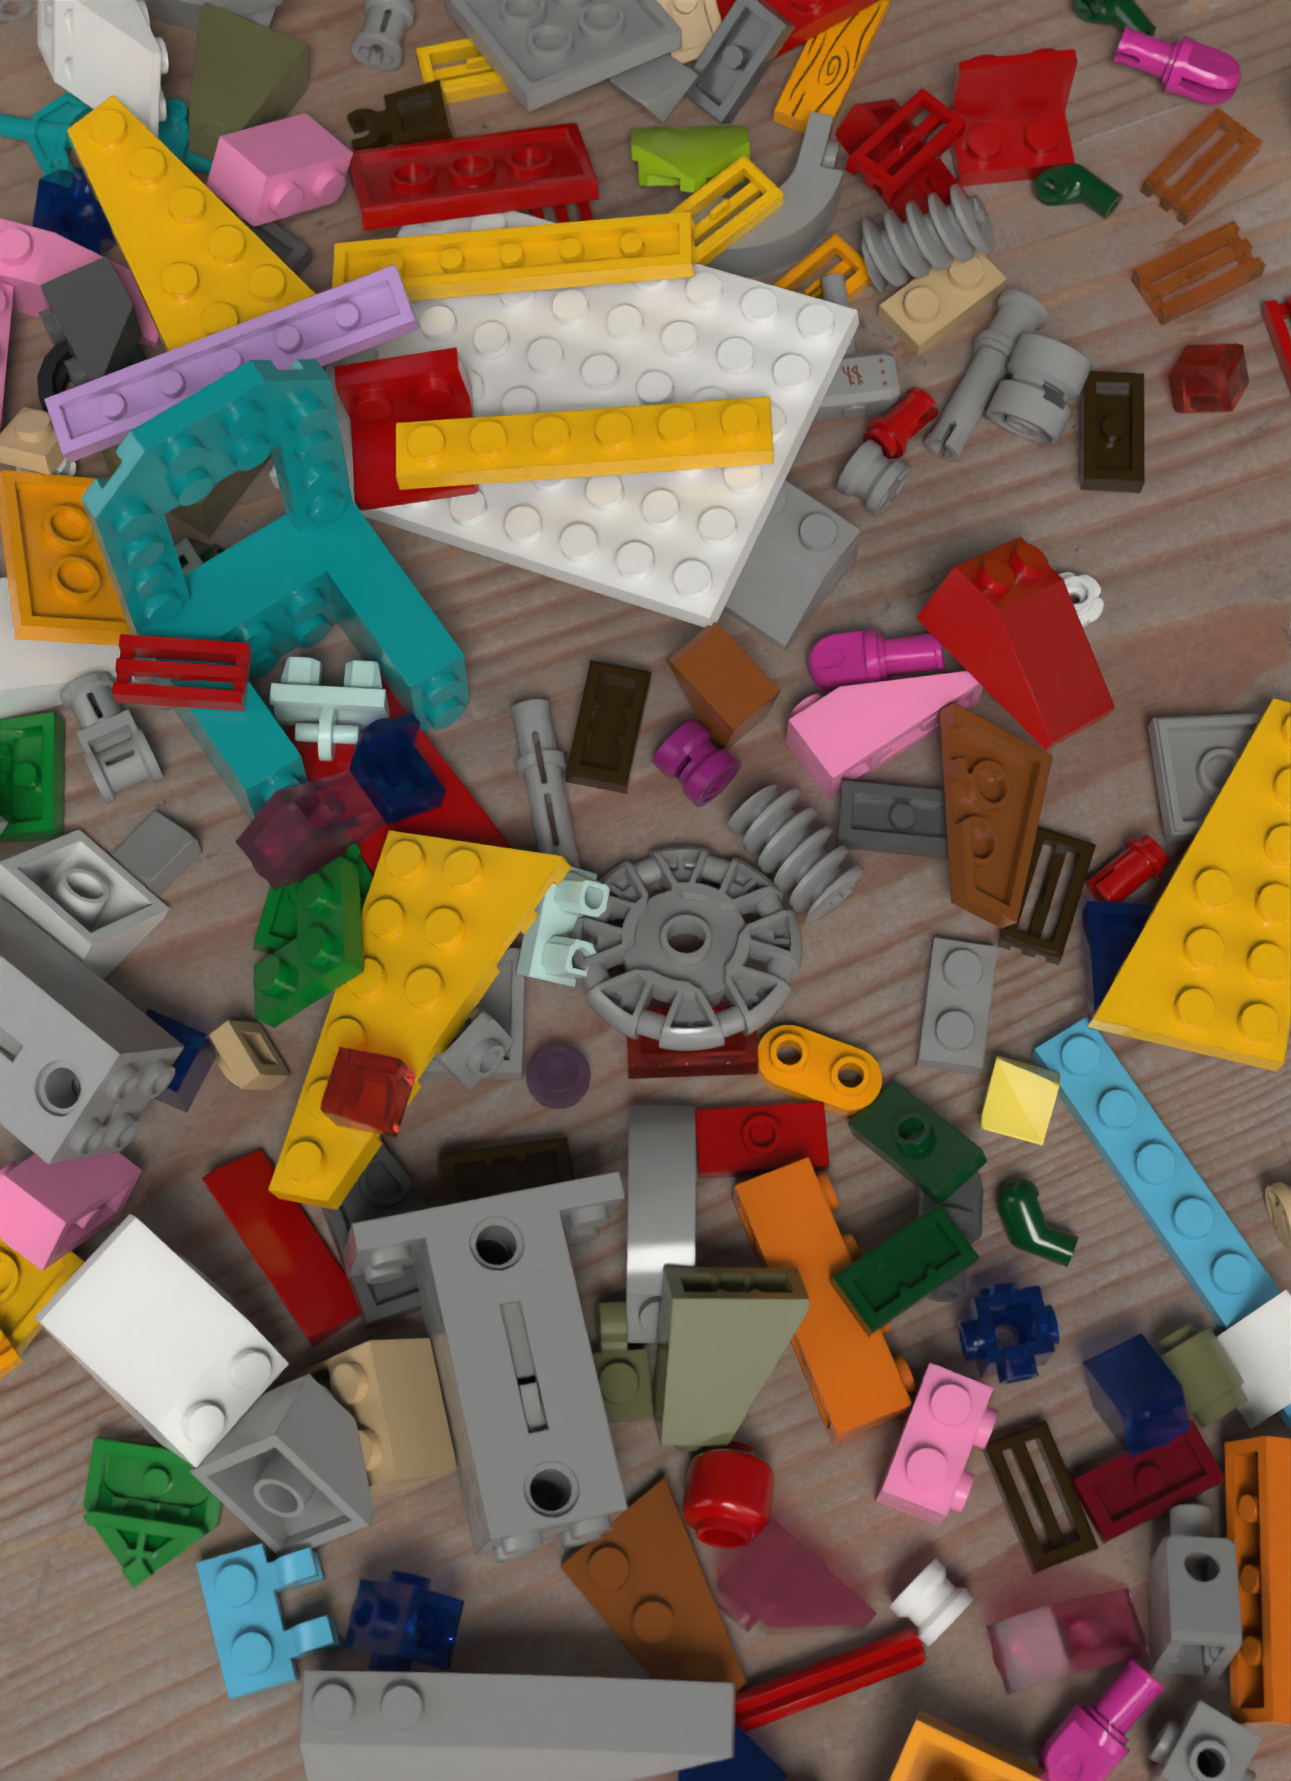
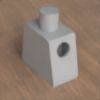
(1193, 1599)

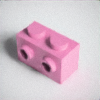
(279, 169)
(61, 1204)
(934, 1446)

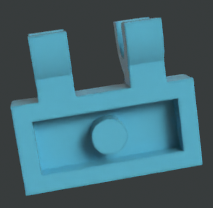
(249, 1619)

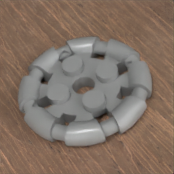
(694, 979)

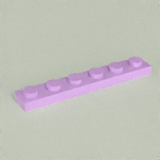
(315, 328)

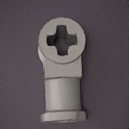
(112, 744)

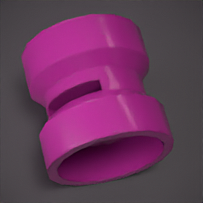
(696, 762)

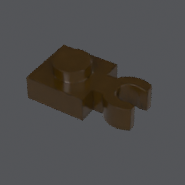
(409, 118)

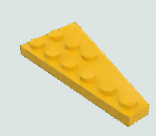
(182, 243)
(1218, 942)
(430, 952)

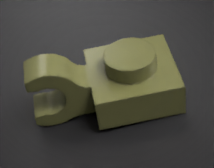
(620, 1371)

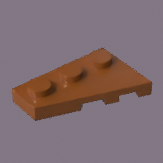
(992, 812)
(655, 1594)

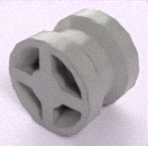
(873, 478)

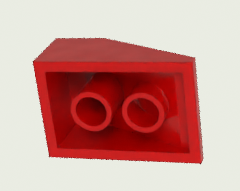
(1021, 640)

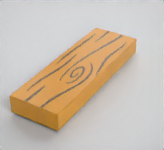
(829, 68)

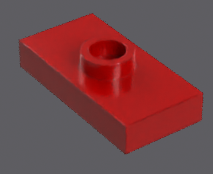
(760, 1139)

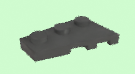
(378, 1193)

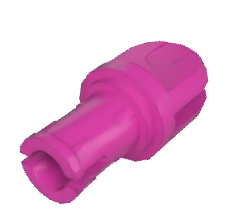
(1184, 67)
(869, 657)
(1093, 1737)

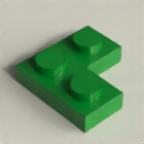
(325, 950)

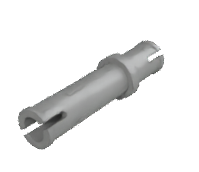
(533, 727)

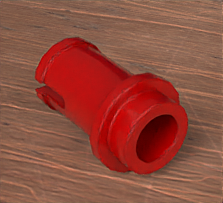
(901, 422)
(1129, 870)

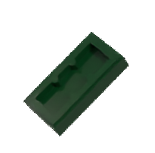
(917, 1142)
(904, 1269)

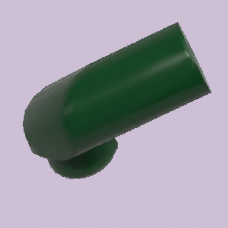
(1115, 13)
(1076, 185)
(1026, 1224)

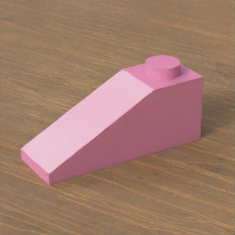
(38, 256)
(871, 724)

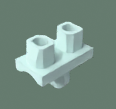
(328, 712)
(548, 943)

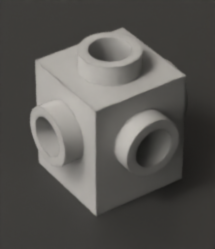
(1207, 1733)

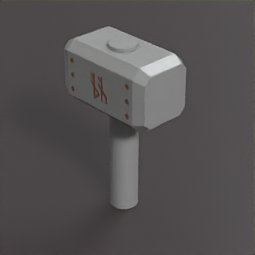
(864, 381)

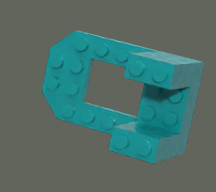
(278, 584)

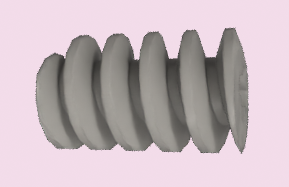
(926, 238)
(795, 851)

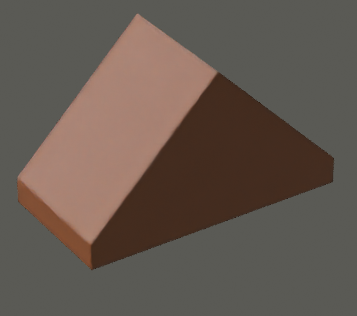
(722, 685)

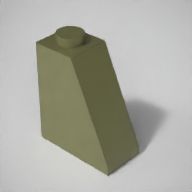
(241, 77)
(719, 1347)

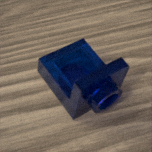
(394, 770)

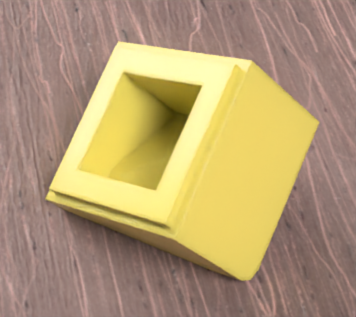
(1019, 1100)

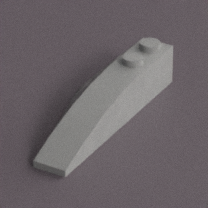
(509, 1726)

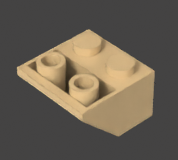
(397, 1410)

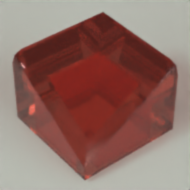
(1208, 378)
(367, 1091)

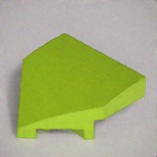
(686, 154)

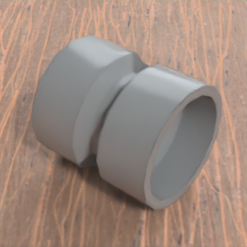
(1041, 383)

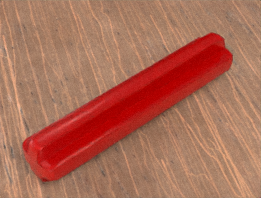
(828, 1679)

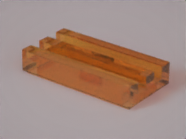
(1173, 196)
(1236, 250)

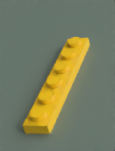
(528, 256)
(584, 443)

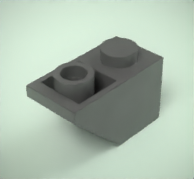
(93, 319)

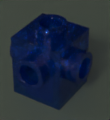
(71, 210)
(1021, 1313)
(403, 1624)

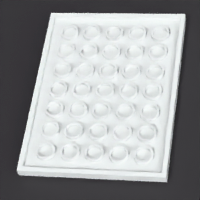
(637, 537)

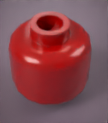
(728, 1495)

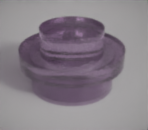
(558, 1076)

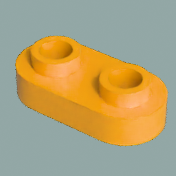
(817, 1071)

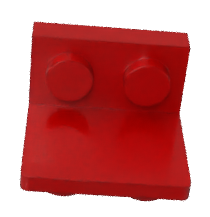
(1012, 116)
(393, 392)

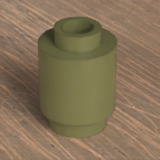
(1205, 1372)

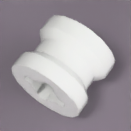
(932, 1602)

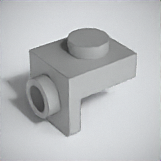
(476, 1049)

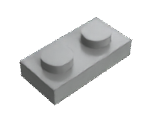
(957, 1006)

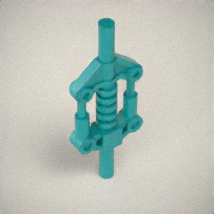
(50, 141)

